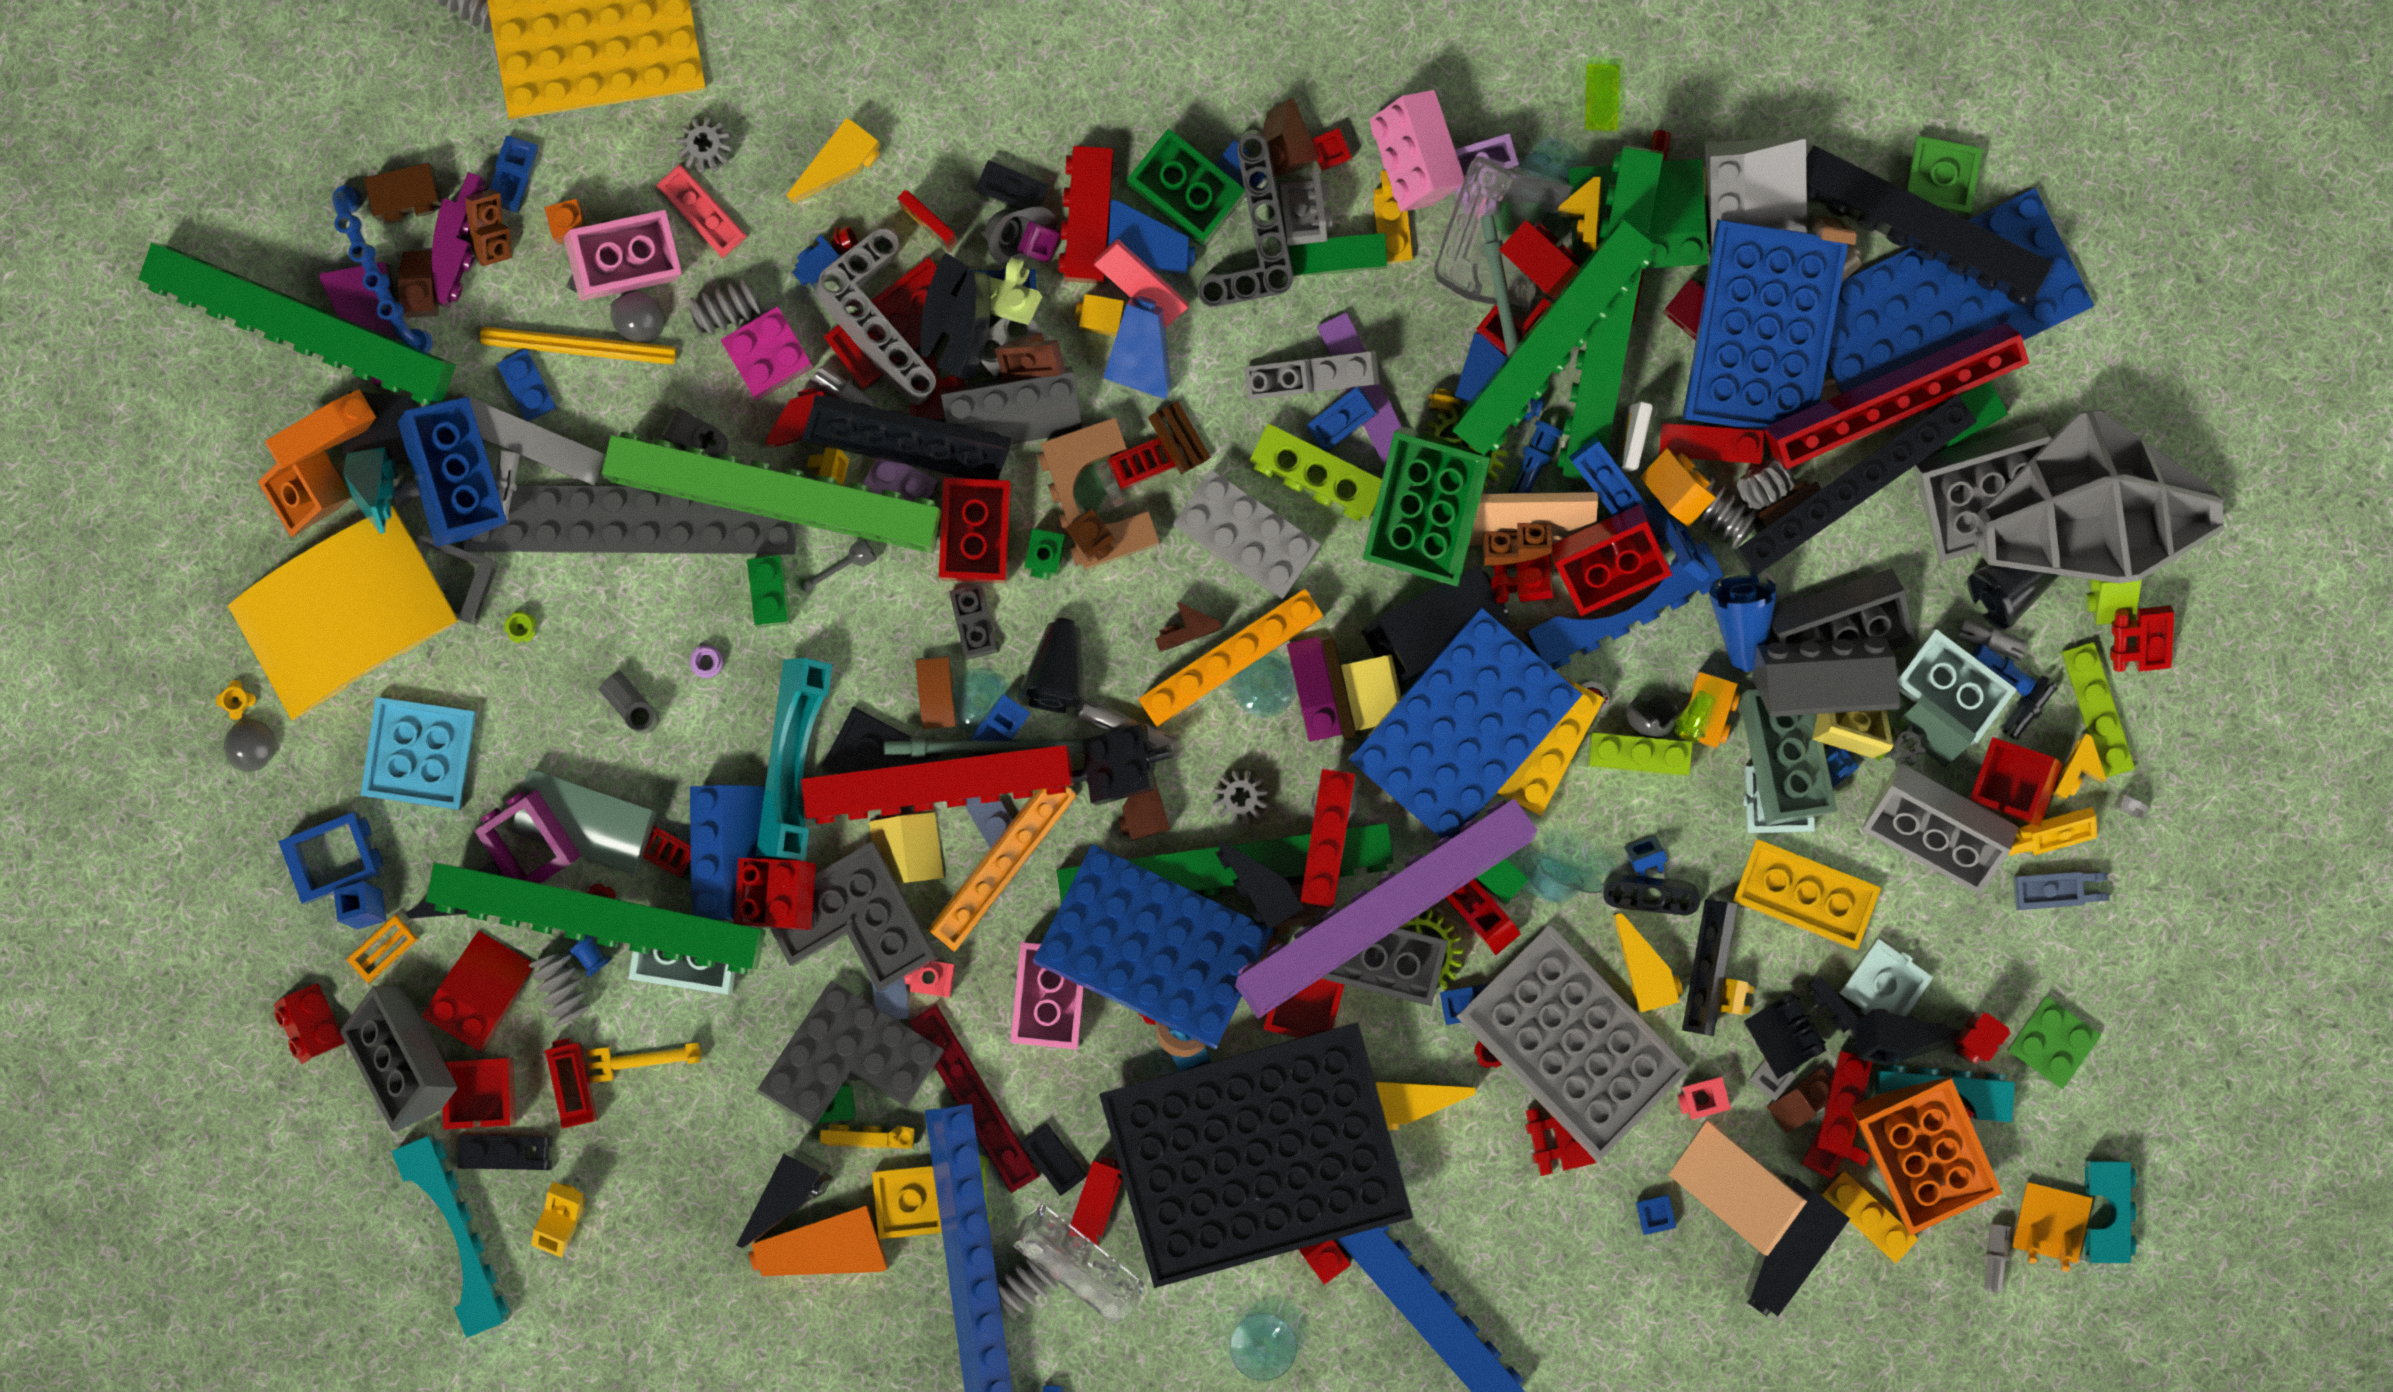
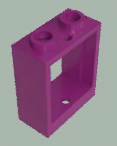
(546, 824)

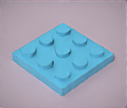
(418, 753)

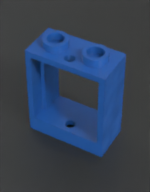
(299, 870)

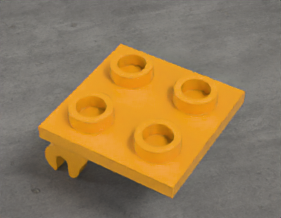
(2051, 1224)

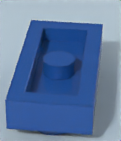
(526, 385)
(1342, 419)

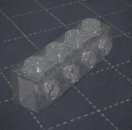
(1078, 1264)

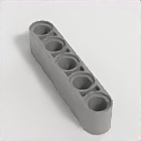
(537, 443)

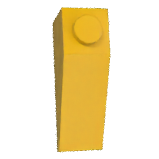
(839, 159)
(1648, 973)
(1412, 1101)

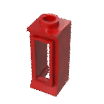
(563, 1049)
(1097, 1198)

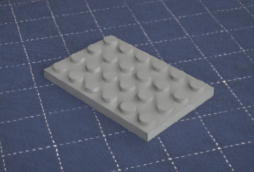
(1573, 1043)

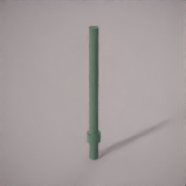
(1491, 250)
(919, 747)

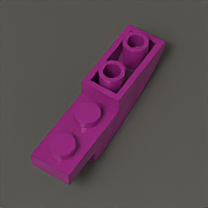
(449, 252)

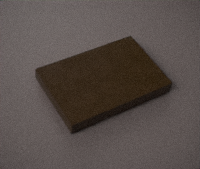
(1338, 689)

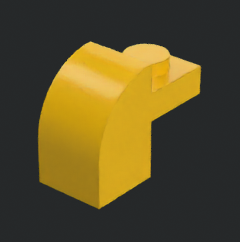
(558, 1219)

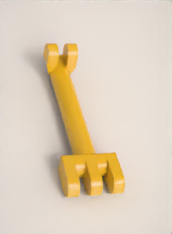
(690, 1053)

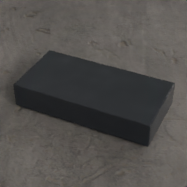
(1053, 1159)

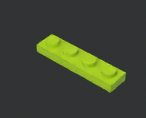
(2097, 708)

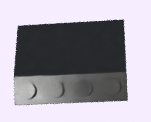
(792, 1185)

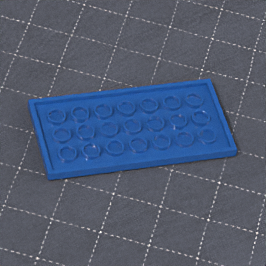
(1920, 307)

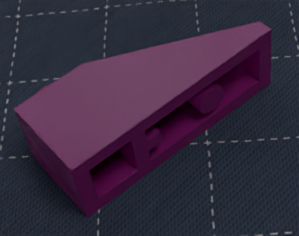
(1313, 689)

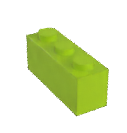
(1639, 754)

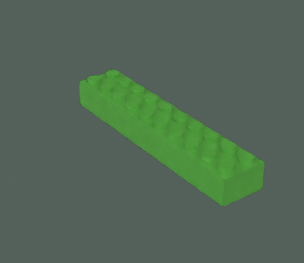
(771, 493)

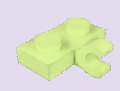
(1012, 299)

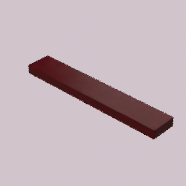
(968, 1088)

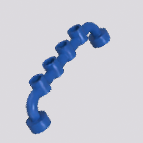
(347, 201)

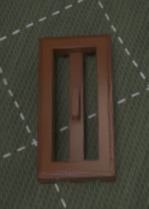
(1180, 438)

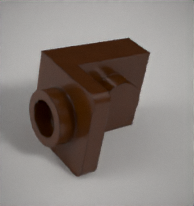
(1092, 536)

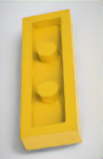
(1869, 1216)

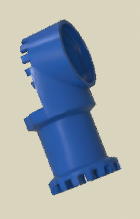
(589, 955)

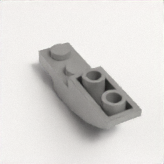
(1311, 375)

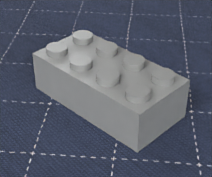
(1246, 535)
(1940, 828)

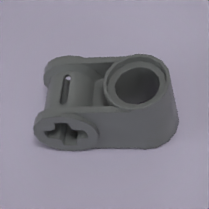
(692, 431)

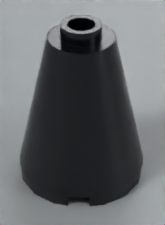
(2007, 592)
(1056, 670)

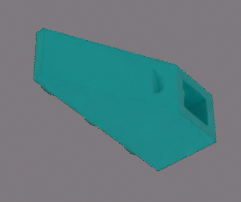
(371, 483)

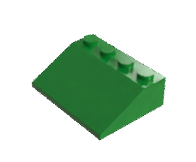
(1676, 217)
(1426, 506)

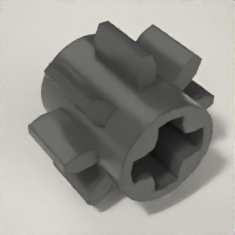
(1913, 743)

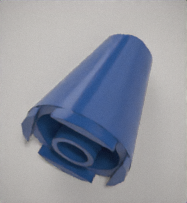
(1743, 616)

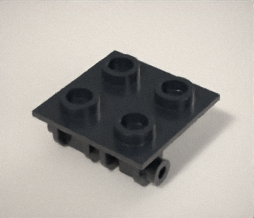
(1785, 1035)

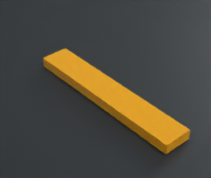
(999, 866)

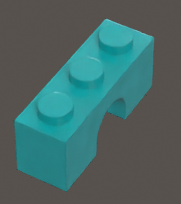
(2113, 1240)

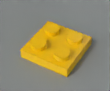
(906, 1202)

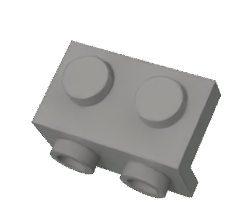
(1305, 211)

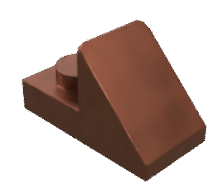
(1030, 358)
(1196, 626)
(1801, 1101)

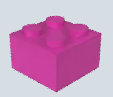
(767, 353)

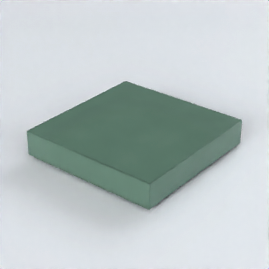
(1942, 733)

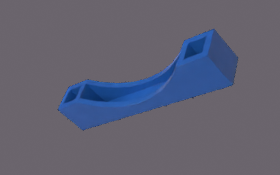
(1565, 636)

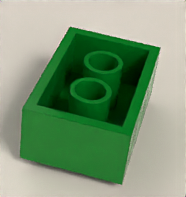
(1186, 187)

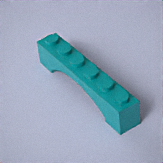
(782, 821)
(425, 1166)

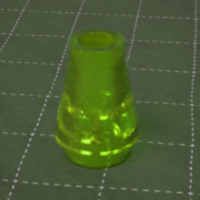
(1695, 718)

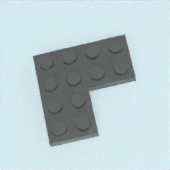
(866, 904)
(845, 1038)

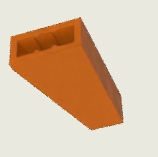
(824, 1247)

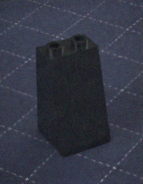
(1428, 623)
(1796, 1254)

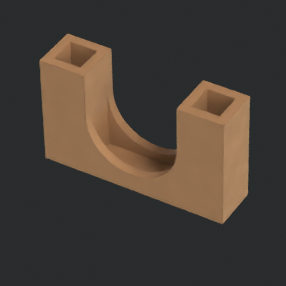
(1066, 460)

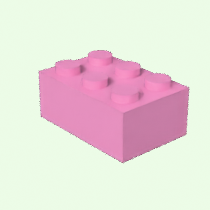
(1417, 150)
(622, 255)
(1045, 1005)

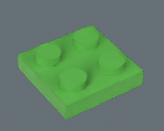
(1944, 173)
(2054, 1042)

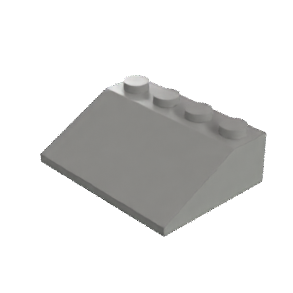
(1756, 184)
(1965, 478)

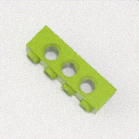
(1276, 441)

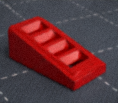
(1115, 464)
(683, 864)

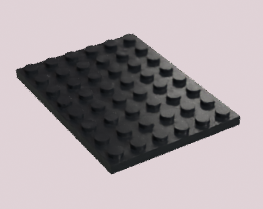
(1256, 1155)

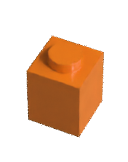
(564, 217)

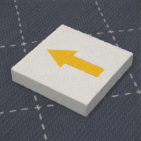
(1632, 436)

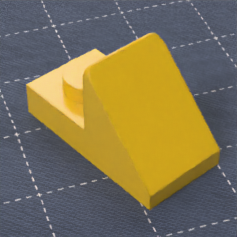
(1585, 204)
(2081, 760)

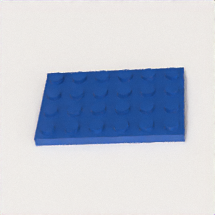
(1763, 325)
(1465, 725)
(1152, 946)

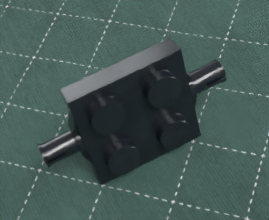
(1120, 764)

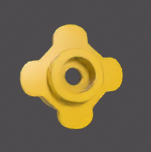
(225, 700)

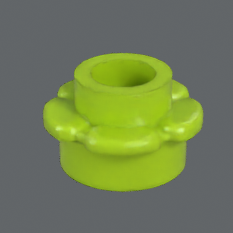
(511, 627)

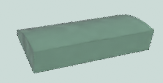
(1787, 763)
(596, 823)

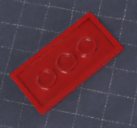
(902, 307)

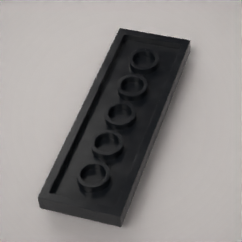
(905, 438)

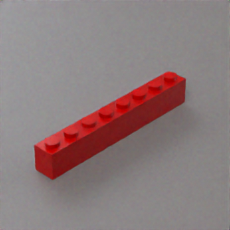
(1896, 395)
(937, 782)

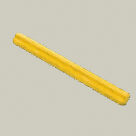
(577, 345)

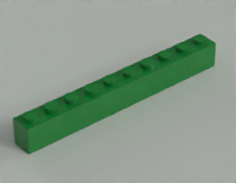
(296, 322)
(1607, 345)
(1285, 856)
(595, 916)

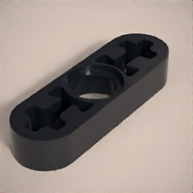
(1642, 883)

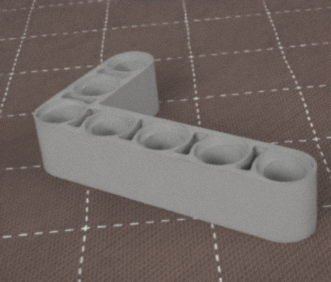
(871, 318)

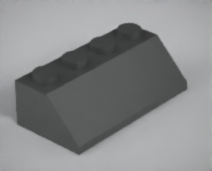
(1016, 407)
(1851, 611)
(1826, 677)
(397, 1057)

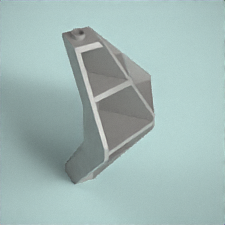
(2097, 507)

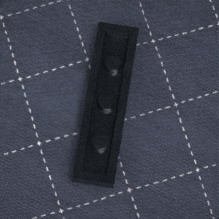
(1709, 967)

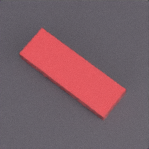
(701, 211)
(1140, 280)

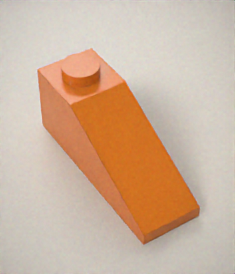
(321, 430)

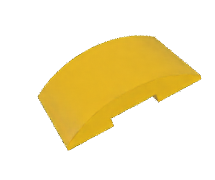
(341, 612)

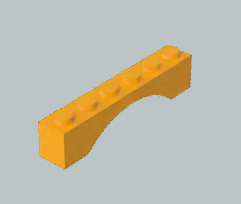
(1230, 658)

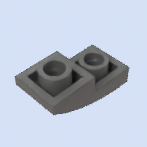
(973, 621)

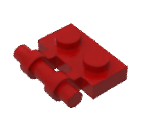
(1531, 583)
(2153, 639)
(1568, 1149)

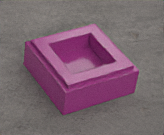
(1038, 241)

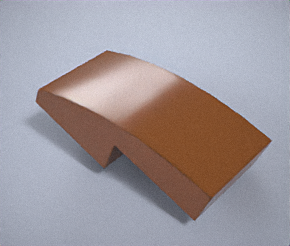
(487, 232)
(1510, 547)
(936, 692)

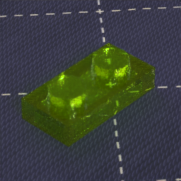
(1601, 97)

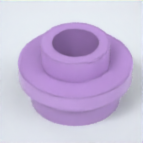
(695, 661)

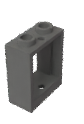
(481, 581)

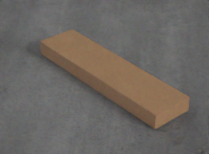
(1833, 230)

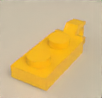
(1392, 223)
(2056, 832)
(870, 1137)

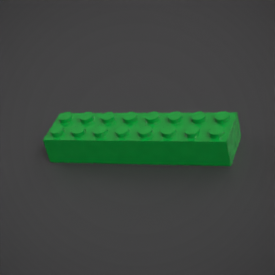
(1554, 334)

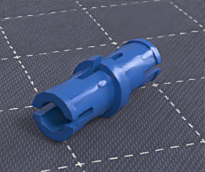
(2005, 669)

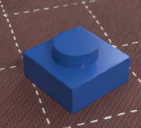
(1655, 1214)

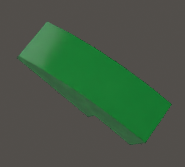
(1339, 255)

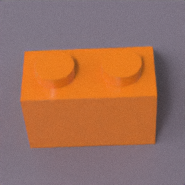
(304, 492)

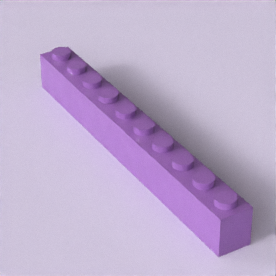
(1385, 908)

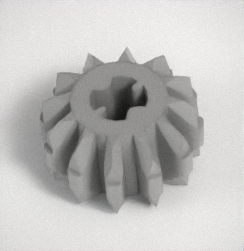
(715, 137)
(1765, 483)
(1249, 803)

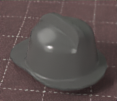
(1007, 228)

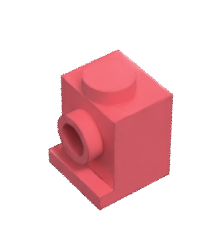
(943, 979)
(1716, 1098)

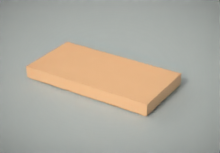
(1565, 511)
(1737, 1188)

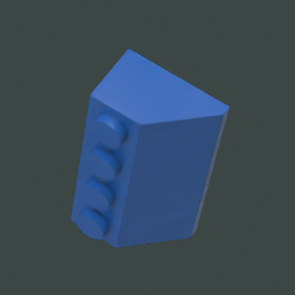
(451, 471)
(721, 830)

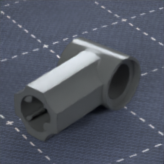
(628, 701)

